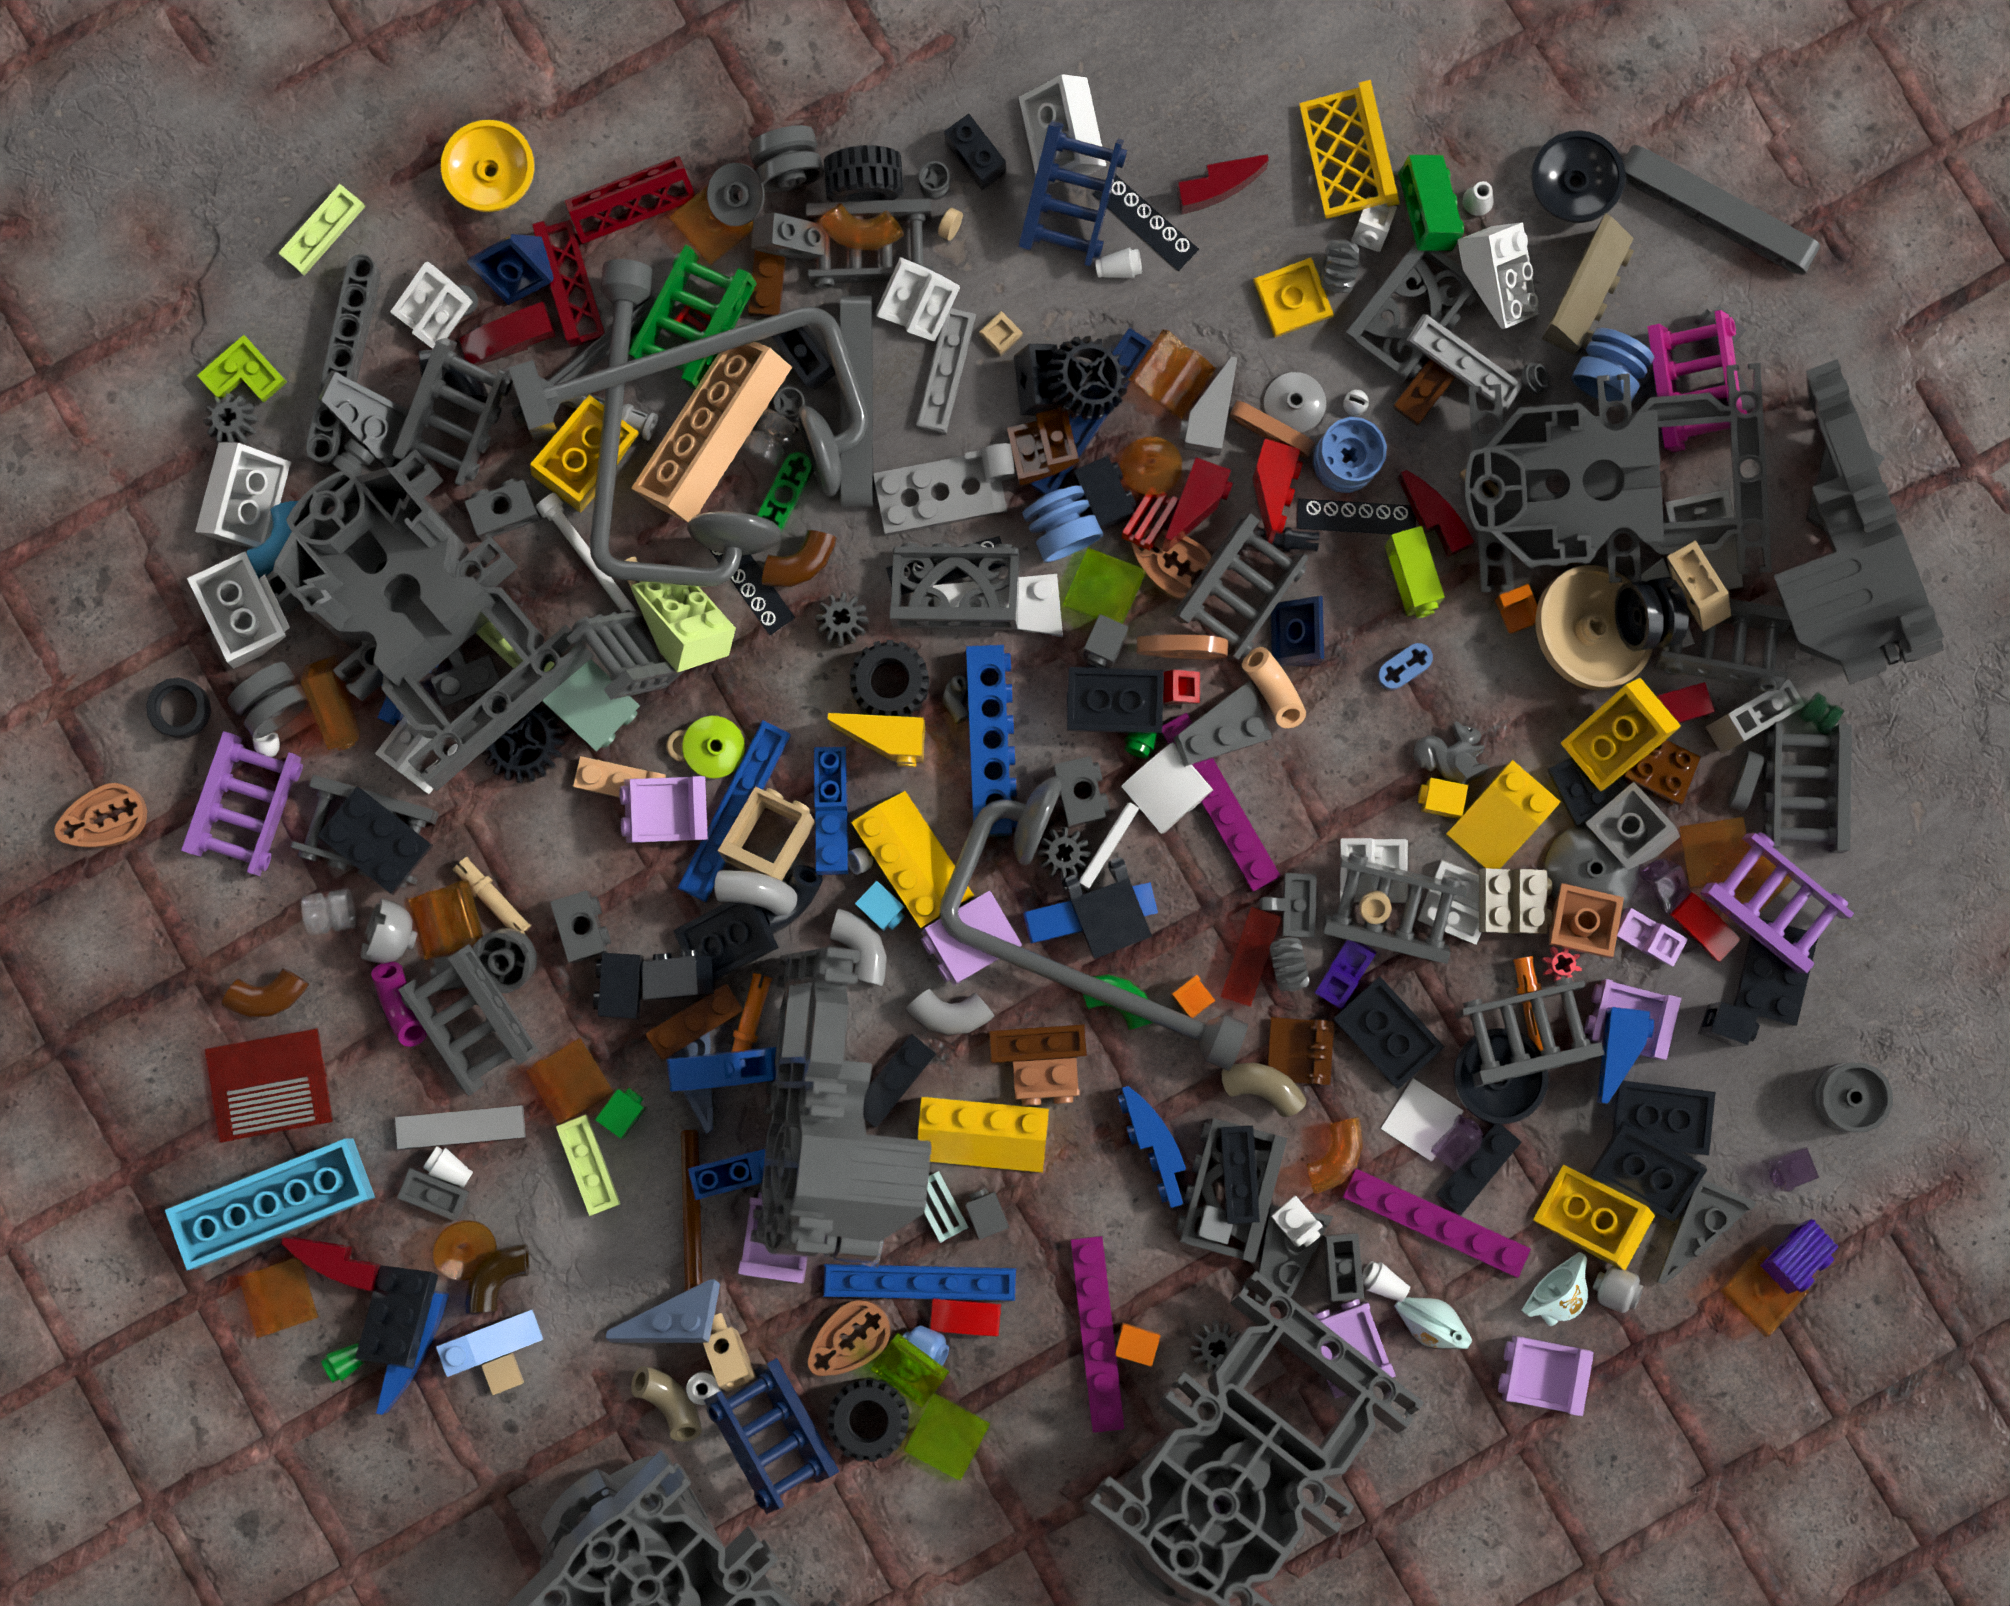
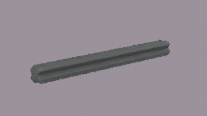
(592, 354)

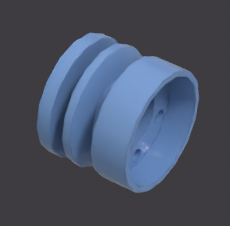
(1612, 355)
(1359, 440)
(1060, 519)

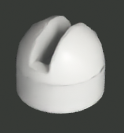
(1354, 408)
(267, 745)
(859, 860)

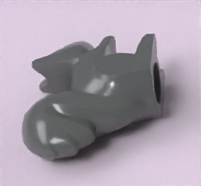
(1456, 761)

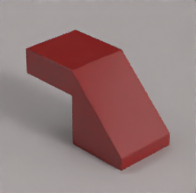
(1181, 687)

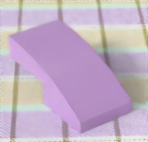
(1650, 937)

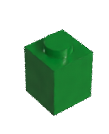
(622, 1112)

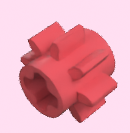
(1553, 960)

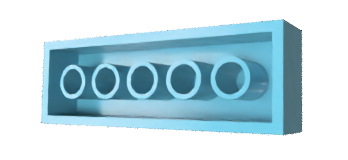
(270, 1204)

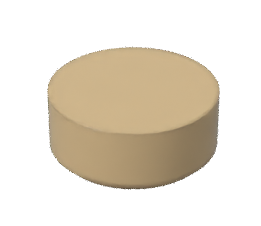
(950, 223)
(674, 745)
(1375, 907)

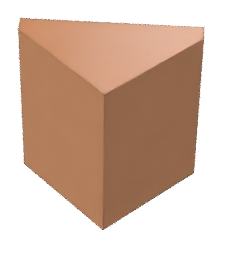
(1585, 920)

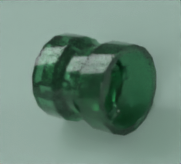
(1814, 710)

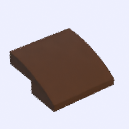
(1043, 446)

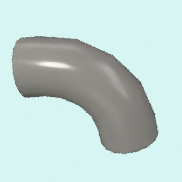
(755, 890)
(861, 936)
(949, 1017)

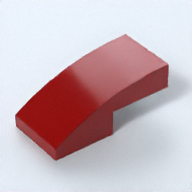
(1705, 926)
(965, 1317)

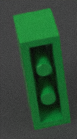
(1431, 202)

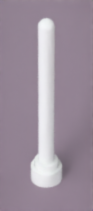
(552, 509)

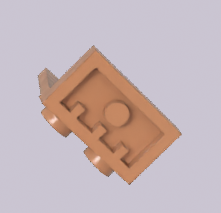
(1046, 1080)

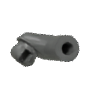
(953, 698)

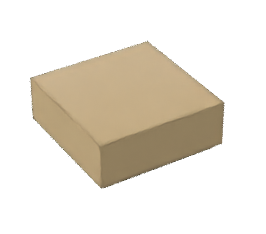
(1001, 333)
(502, 1374)

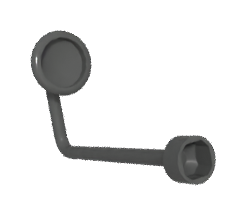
(731, 533)
(1218, 1038)

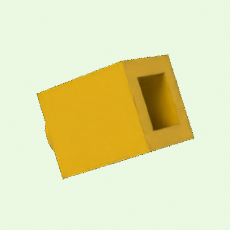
(1443, 798)

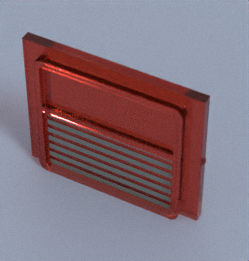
(269, 1085)

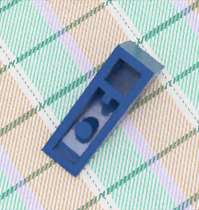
(1623, 1042)

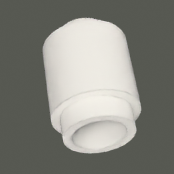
(706, 1377)

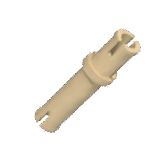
(490, 896)

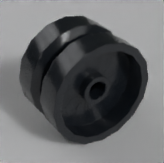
(1651, 614)

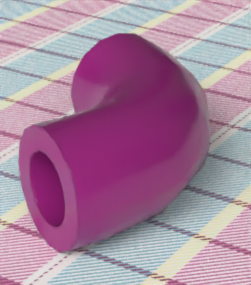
(404, 1023)

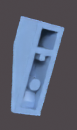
(489, 1343)

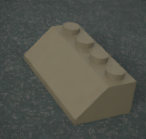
(1589, 285)

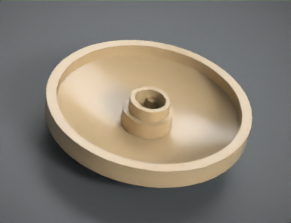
(1581, 633)

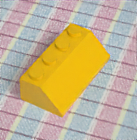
(908, 856)
(984, 1133)

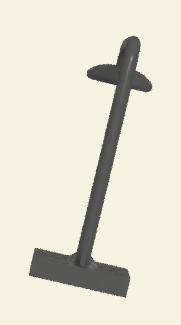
(542, 399)

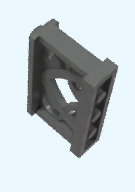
(1370, 318)
(964, 616)
(1250, 1233)

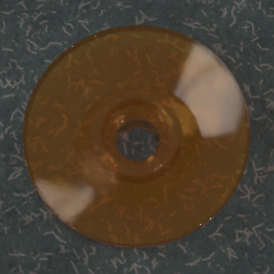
(1153, 477)
(461, 1263)

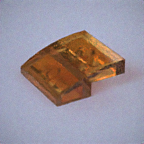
(1172, 374)
(446, 919)

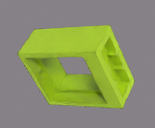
(1414, 572)

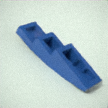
(1061, 919)
(398, 1378)

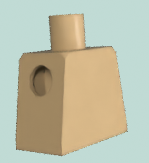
(734, 1366)

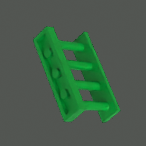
(723, 314)

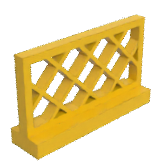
(1375, 143)

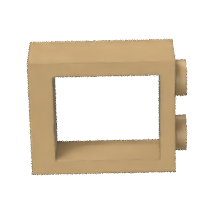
(1700, 584)
(731, 847)

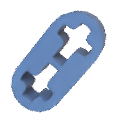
(1400, 661)

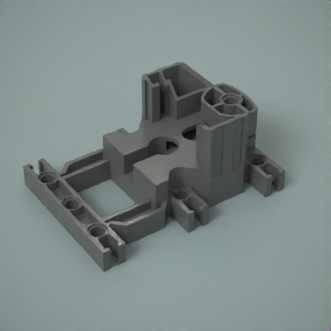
(1608, 479)
(1869, 587)
(403, 595)
(822, 1175)
(1244, 1464)
(646, 1547)

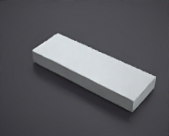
(1108, 845)

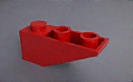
(1272, 482)

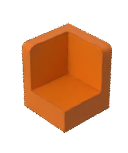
(1517, 608)
(1192, 997)
(1137, 1344)

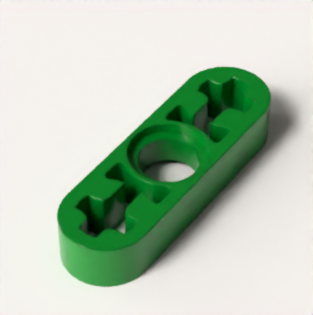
(801, 477)

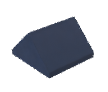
(514, 266)
(1298, 632)

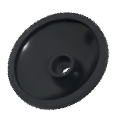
(1583, 158)
(1509, 1099)

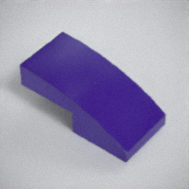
(1345, 972)

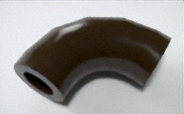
(492, 1274)

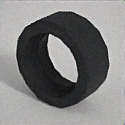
(159, 693)

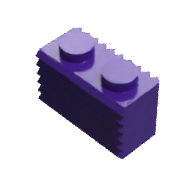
(1800, 1257)

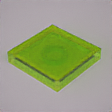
(1104, 586)
(910, 1370)
(947, 1436)

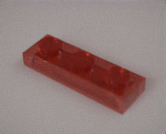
(1250, 957)

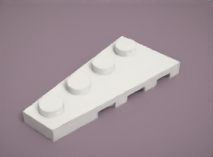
(1037, 602)

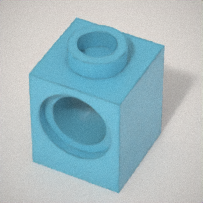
(881, 907)

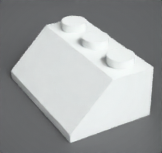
(1066, 102)
(240, 495)
(237, 609)

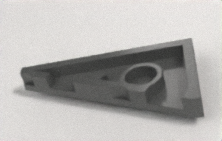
(1704, 1219)

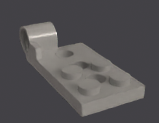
(985, 466)

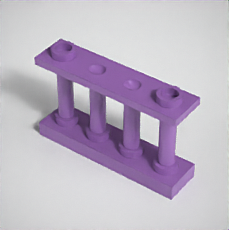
(220, 781)
(1747, 914)

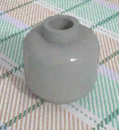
(1618, 1289)

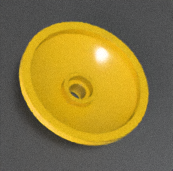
(482, 147)

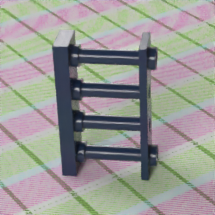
(1049, 172)
(797, 1422)

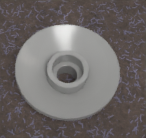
(1302, 416)

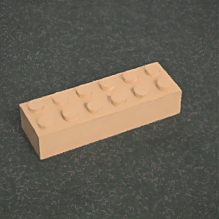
(711, 429)

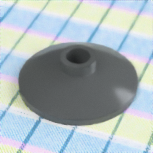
(724, 190)

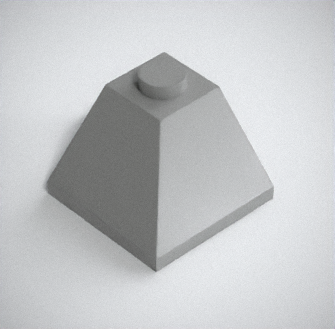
(1633, 827)

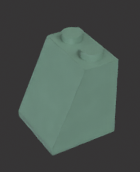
(588, 708)

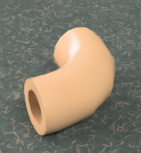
(1275, 687)

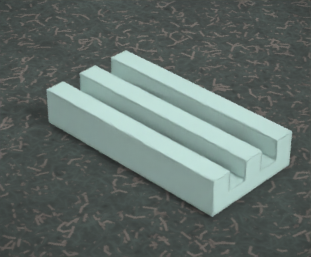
(951, 1230)

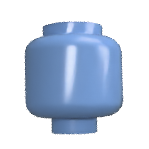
(929, 1342)

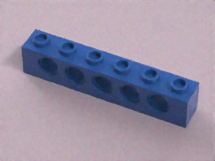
(980, 660)

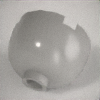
(388, 933)

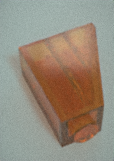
(330, 704)

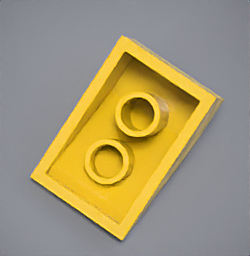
(571, 457)
(1620, 734)
(890, 736)
(1503, 817)
(1594, 1217)

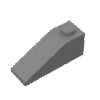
(1208, 417)
(1754, 716)

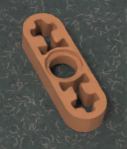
(1270, 428)

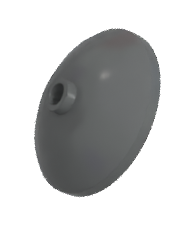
(1570, 863)

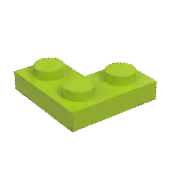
(241, 363)

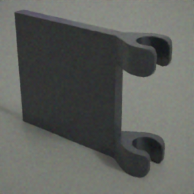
(1109, 915)

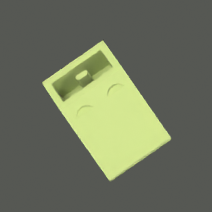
(684, 623)

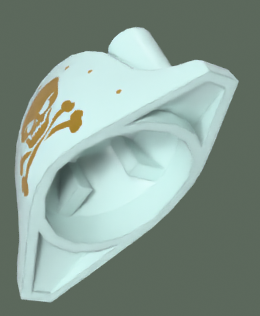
(1560, 1293)
(1433, 1323)

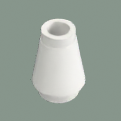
(1475, 203)
(1120, 264)
(447, 1167)
(1382, 1281)

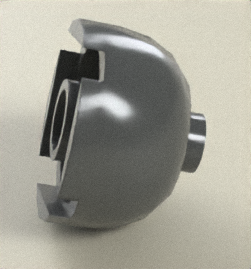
(507, 958)

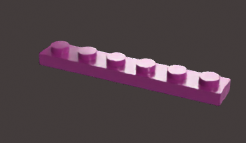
(1229, 817)
(1436, 1223)
(1097, 1334)

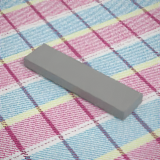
(1462, 360)
(946, 371)
(460, 1127)

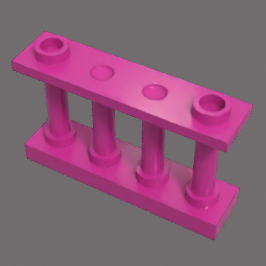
(1668, 371)

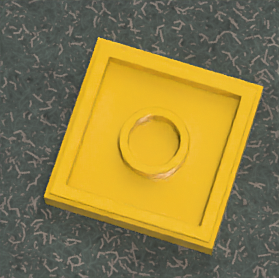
(1293, 297)

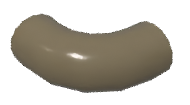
(1267, 1083)
(670, 1400)

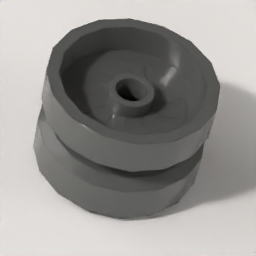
(786, 158)
(268, 700)
(1871, 1100)

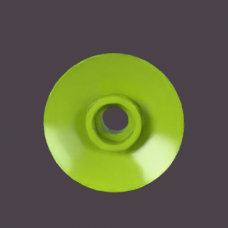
(699, 754)

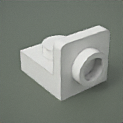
(1373, 226)
(1297, 1222)

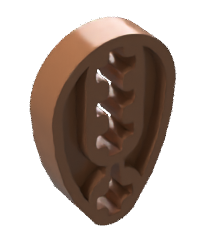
(1166, 578)
(1183, 646)
(102, 800)
(842, 1322)

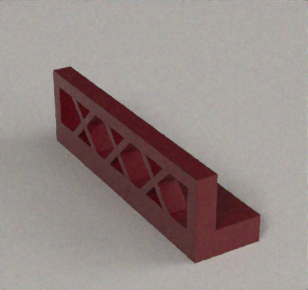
(626, 189)
(558, 287)

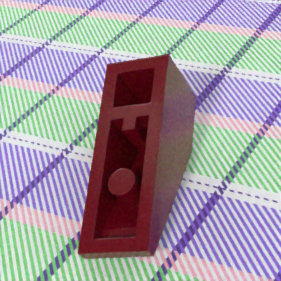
(1199, 499)

